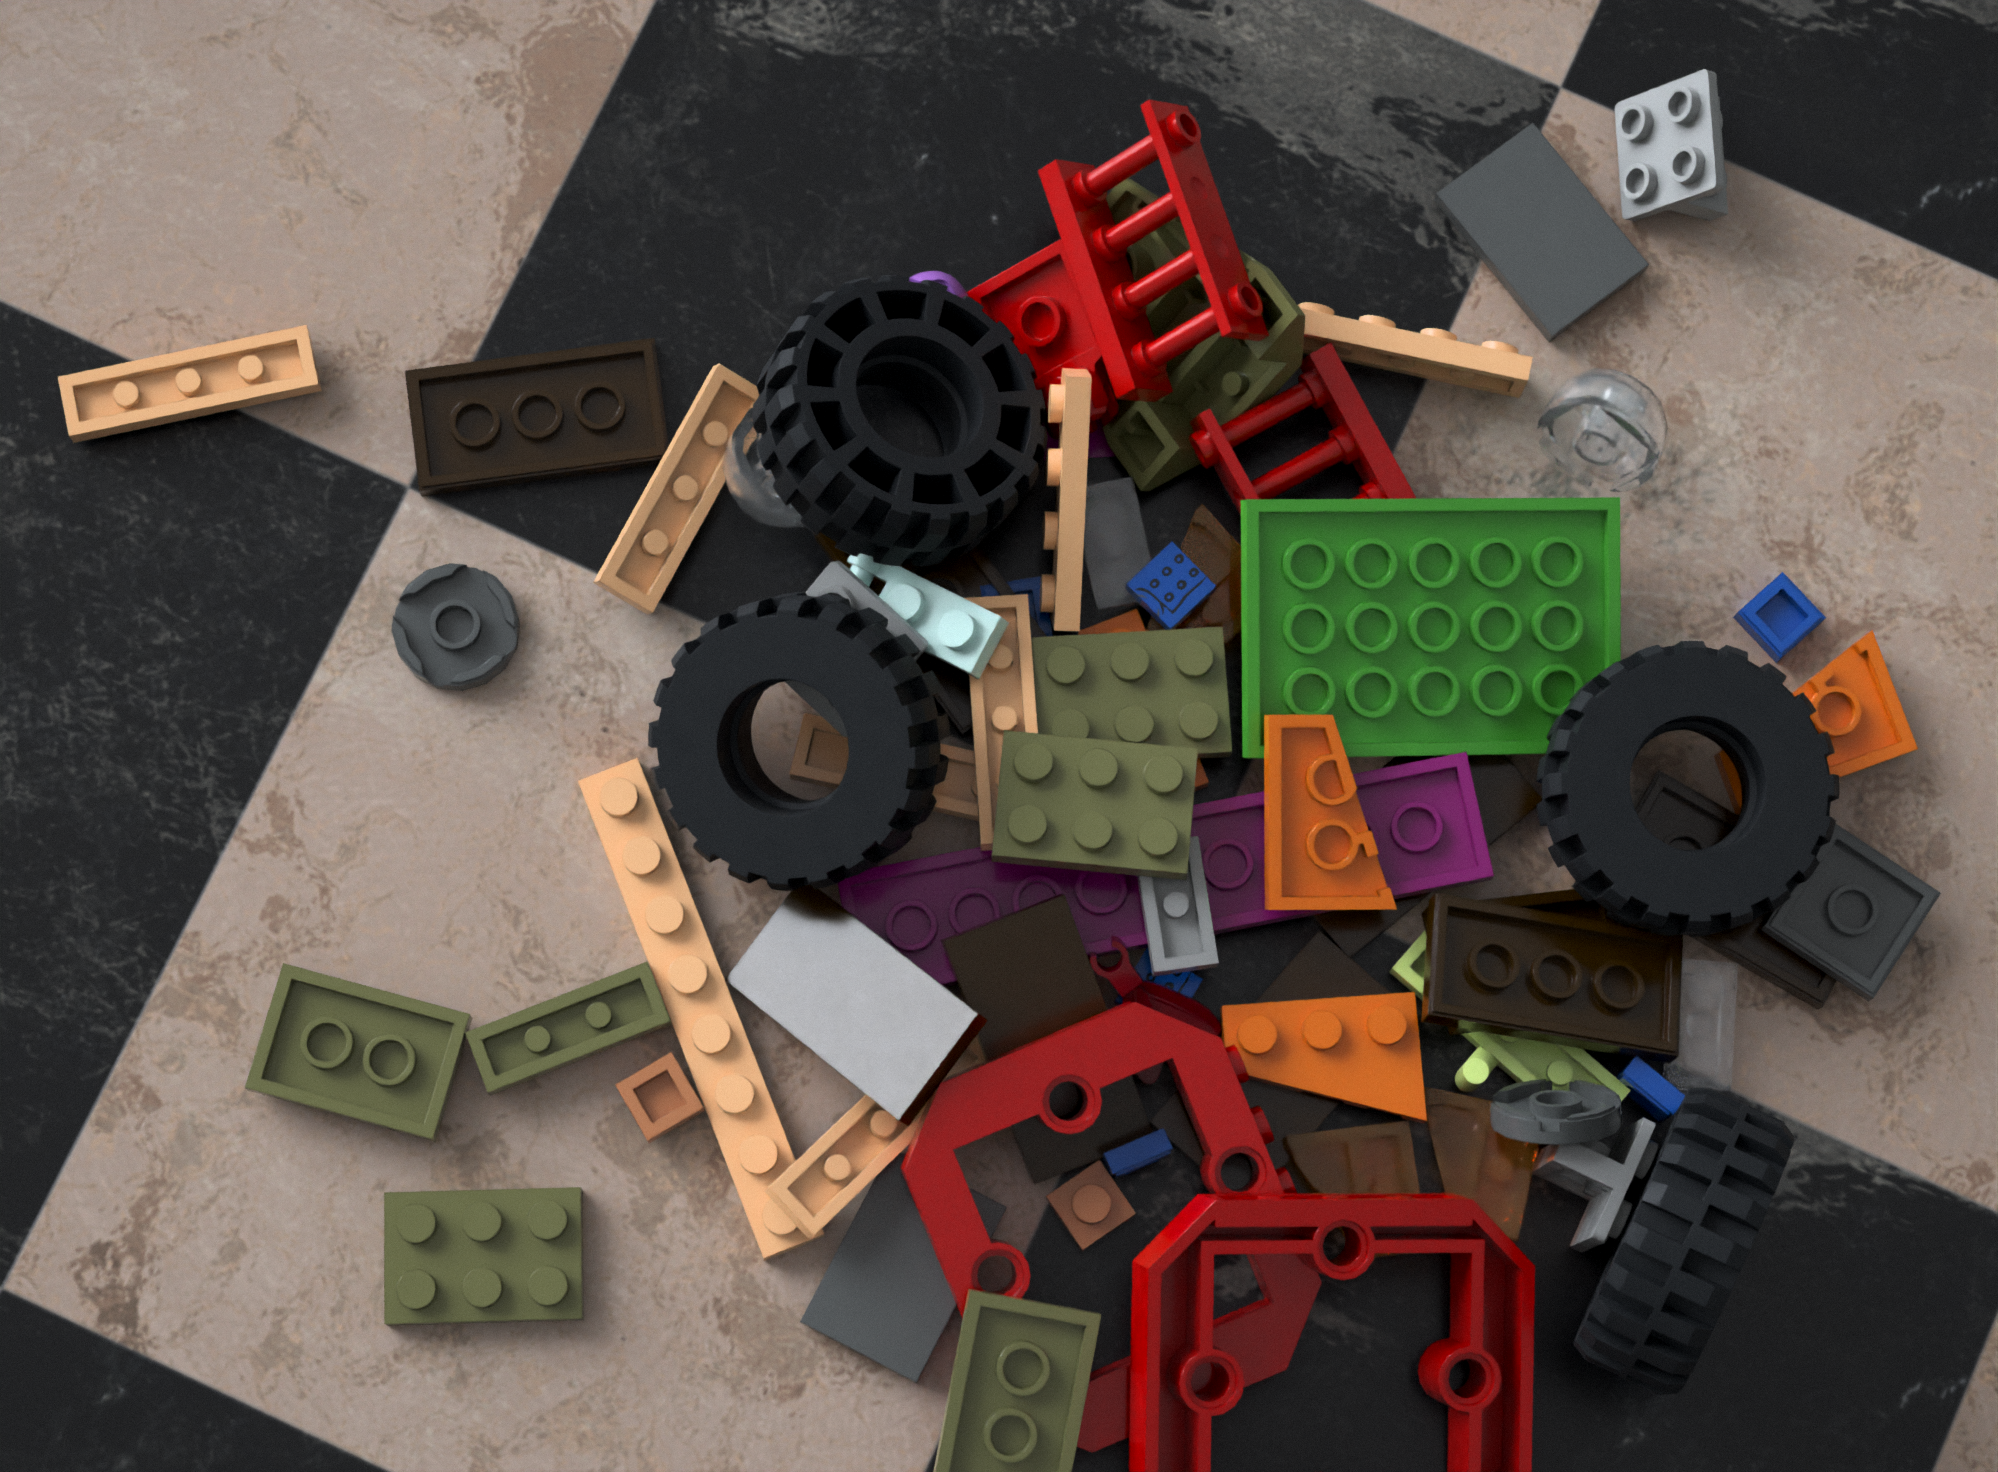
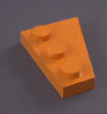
(1856, 708)
(1313, 822)
(1335, 1048)

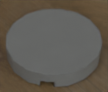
(456, 627)
(1547, 1116)

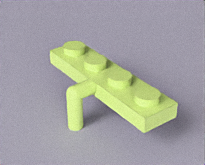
(1517, 1057)

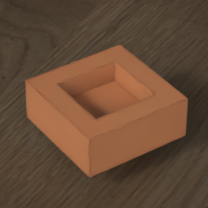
(660, 1097)
(1090, 1205)

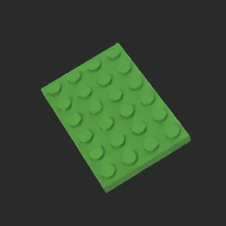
(1426, 618)

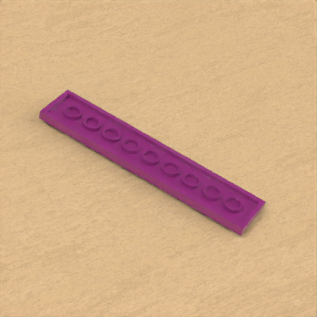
(1417, 811)

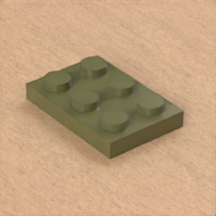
(1136, 688)
(1094, 805)
(358, 1052)
(483, 1256)
(1017, 1386)

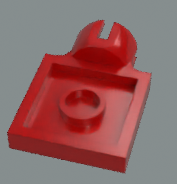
(1050, 325)

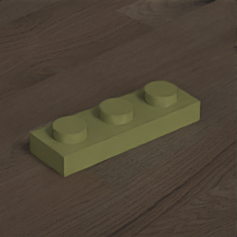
(568, 1028)

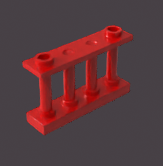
(1099, 250)
(1352, 440)

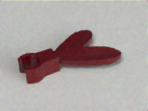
(1155, 996)

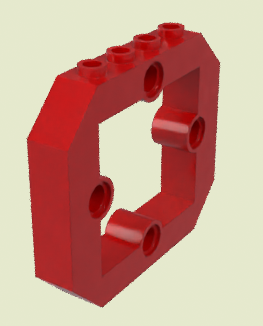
(1092, 1057)
(1488, 1316)

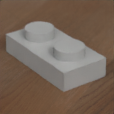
(1179, 919)

